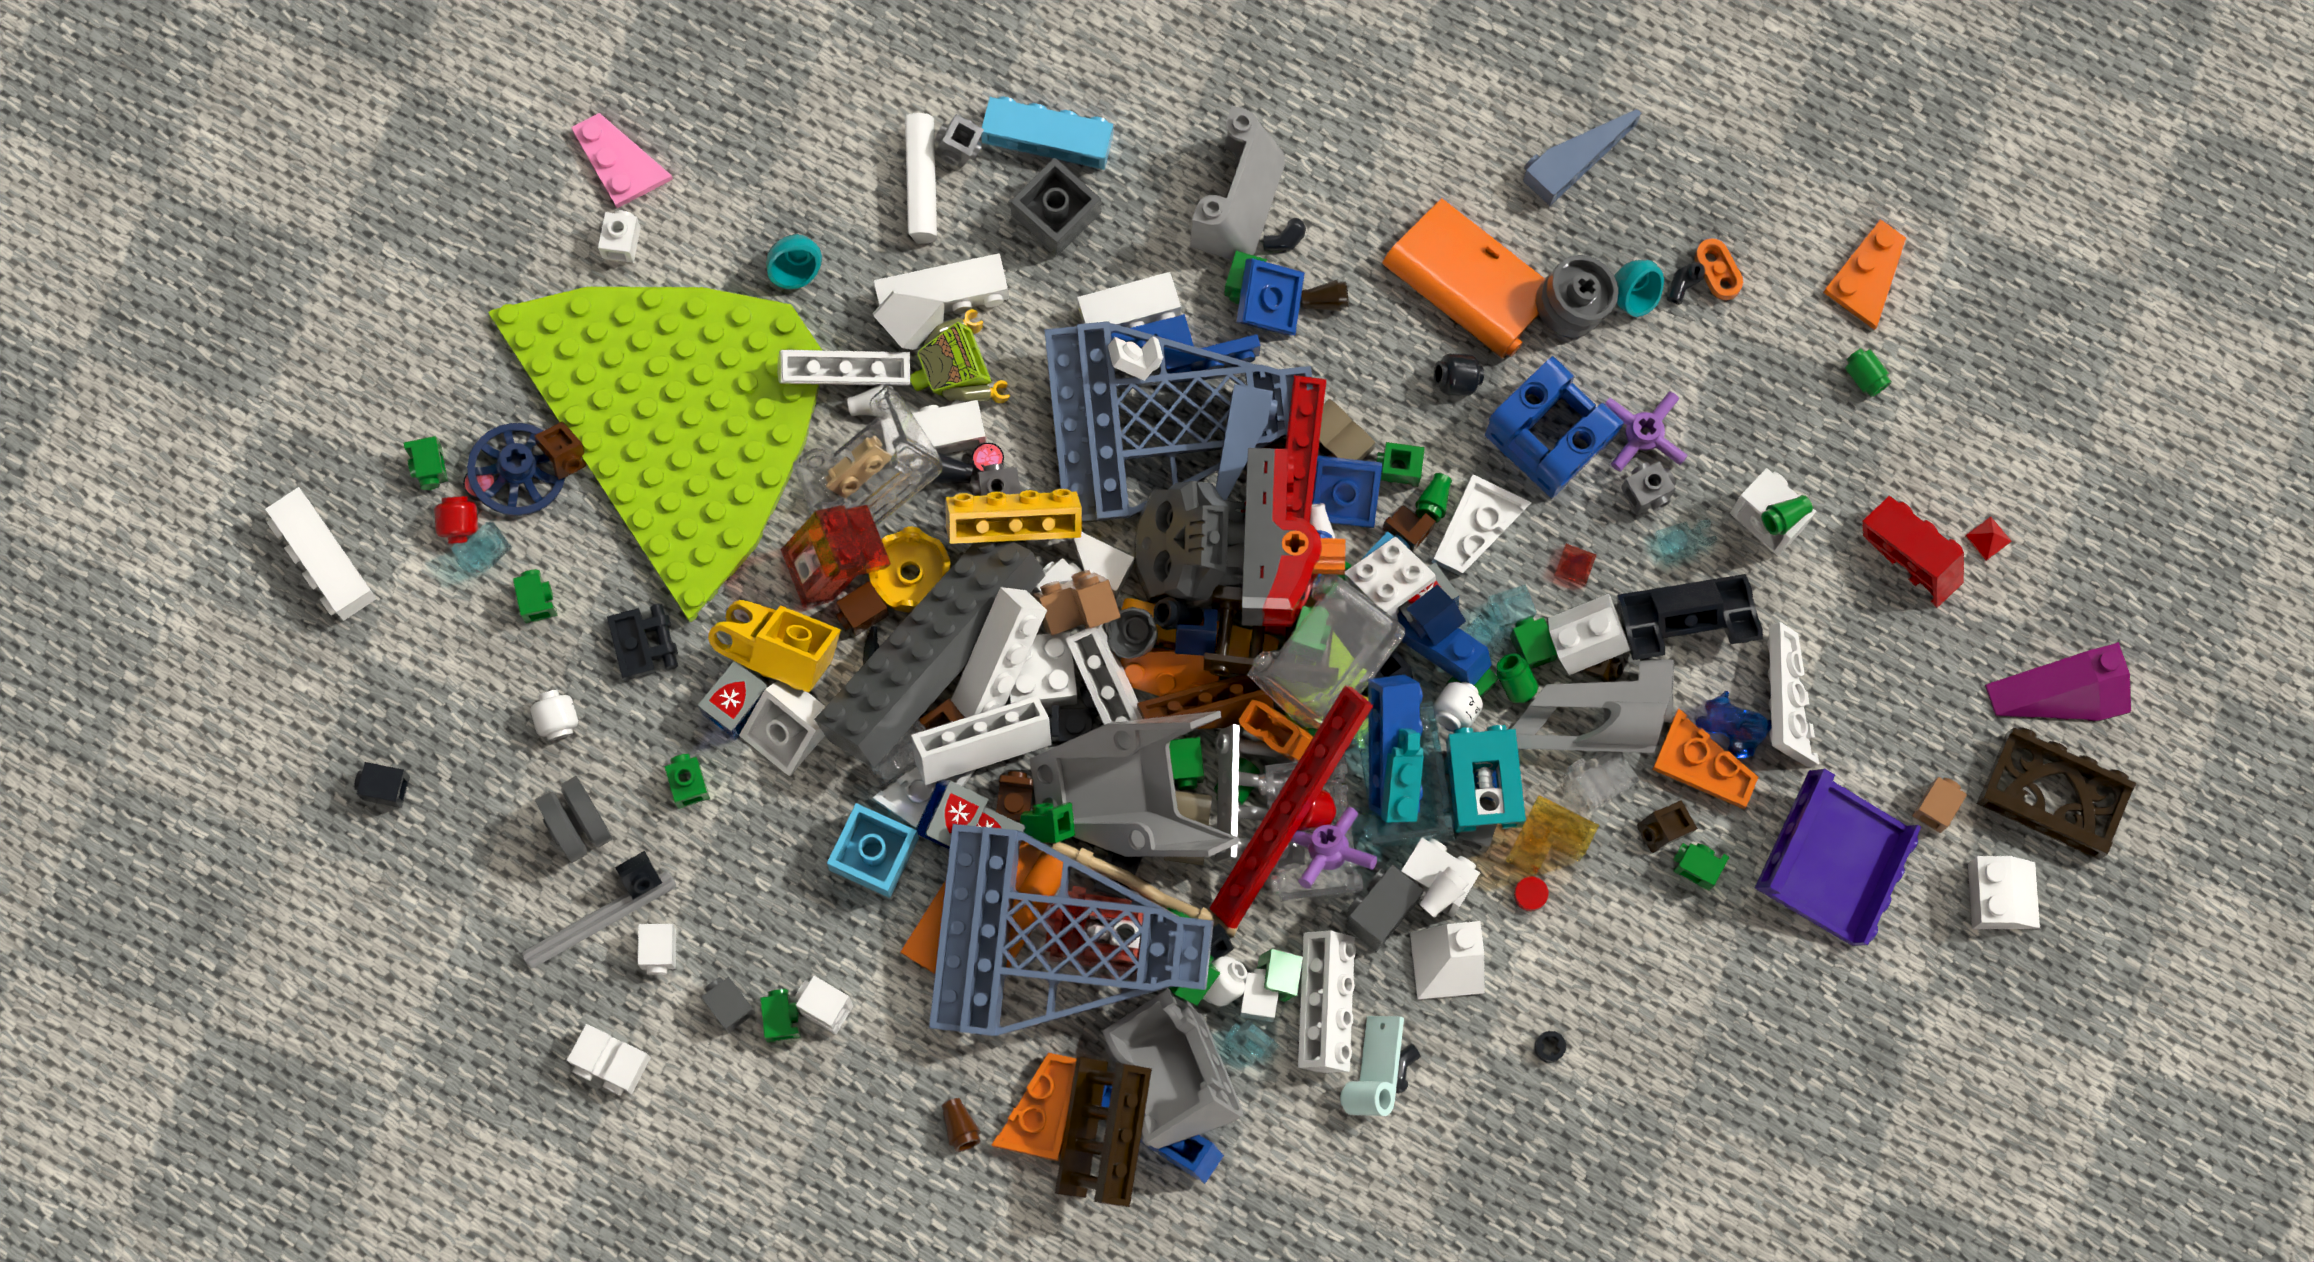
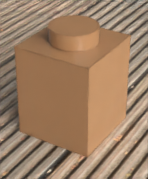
(1940, 804)

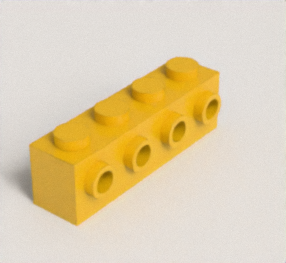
(1013, 516)

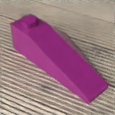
(2077, 687)

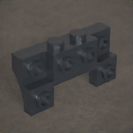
(1686, 610)

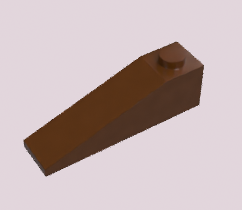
(1227, 696)

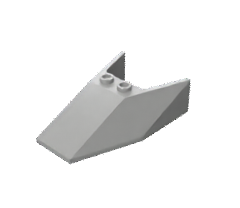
(1126, 789)

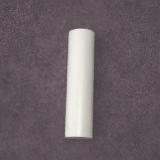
(921, 177)
(843, 367)

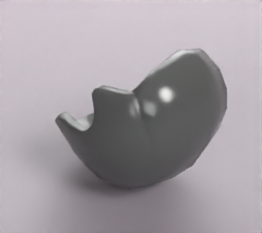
(1132, 633)

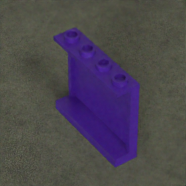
(1837, 859)

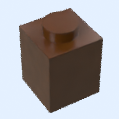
(861, 609)

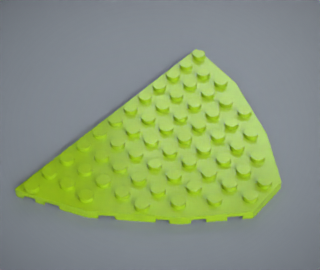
(674, 414)

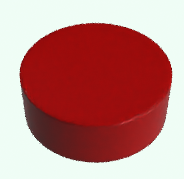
(1531, 893)

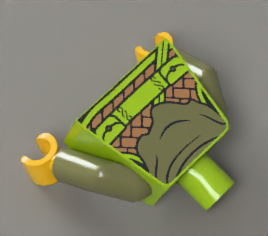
(955, 365)

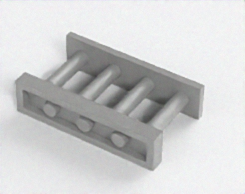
(1228, 811)

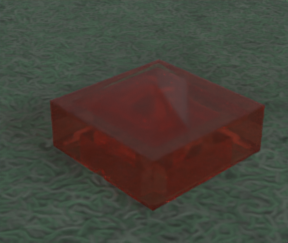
(1575, 565)

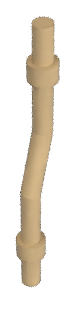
(1140, 886)

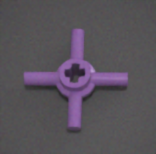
(1652, 440)
(1331, 848)

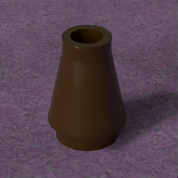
(1326, 296)

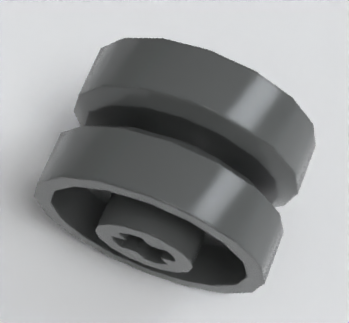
(1577, 296)
(569, 821)

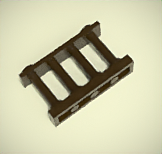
(1229, 602)
(1121, 1137)

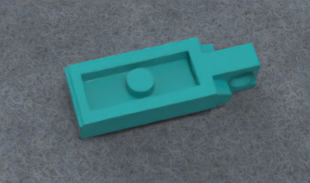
(1403, 779)

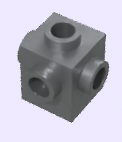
(958, 141)
(995, 474)
(1649, 487)

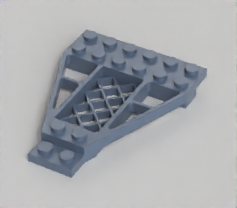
(1089, 420)
(979, 923)

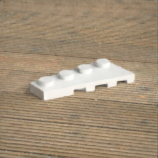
(1788, 696)

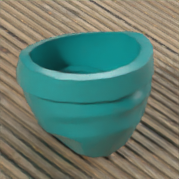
(793, 261)
(1639, 287)

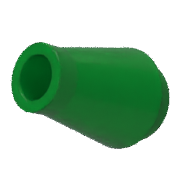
(1434, 498)
(1784, 515)

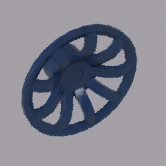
(515, 466)

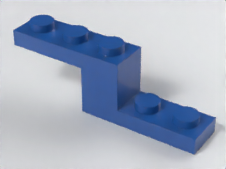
(1178, 330)

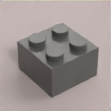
(1056, 206)
(1384, 908)

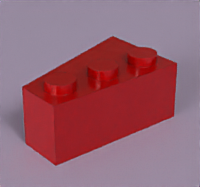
(1916, 547)

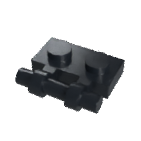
(632, 645)

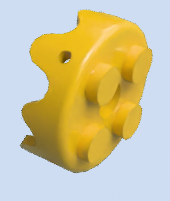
(906, 548)

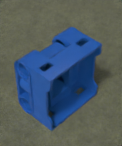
(1515, 416)

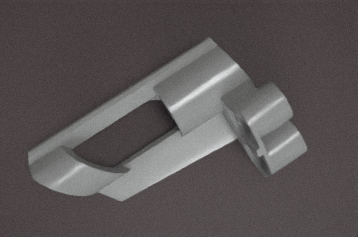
(1631, 712)

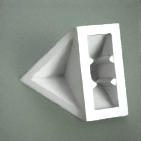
(909, 318)

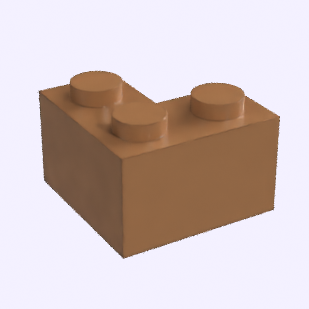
(1081, 601)

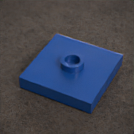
(1270, 297)
(1348, 490)

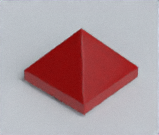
(1988, 538)

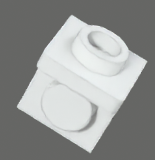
(1134, 360)

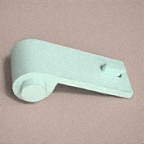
(1379, 1069)

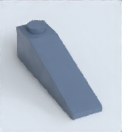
(1567, 162)
(1245, 424)

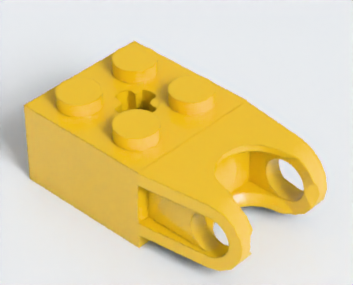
(778, 643)

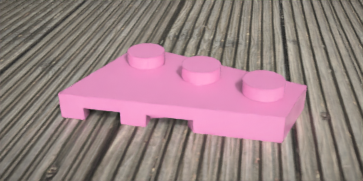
(618, 161)

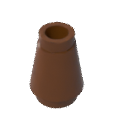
(960, 1126)

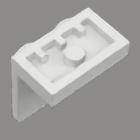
(1390, 576)

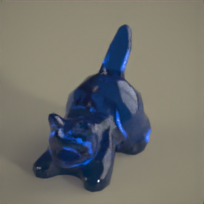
(1742, 727)

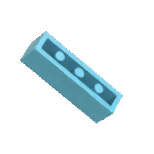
(1047, 132)

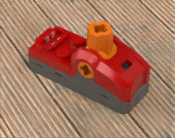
(1280, 550)

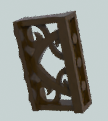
(2012, 806)

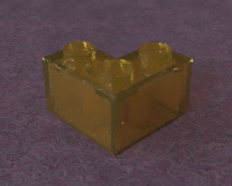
(1546, 828)

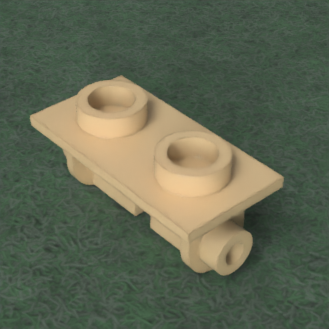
(848, 476)

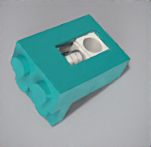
(1485, 752)

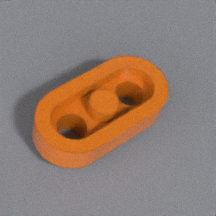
(1720, 270)

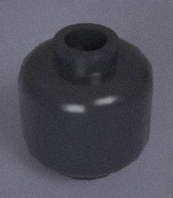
(1458, 374)

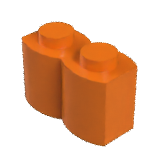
(1275, 730)

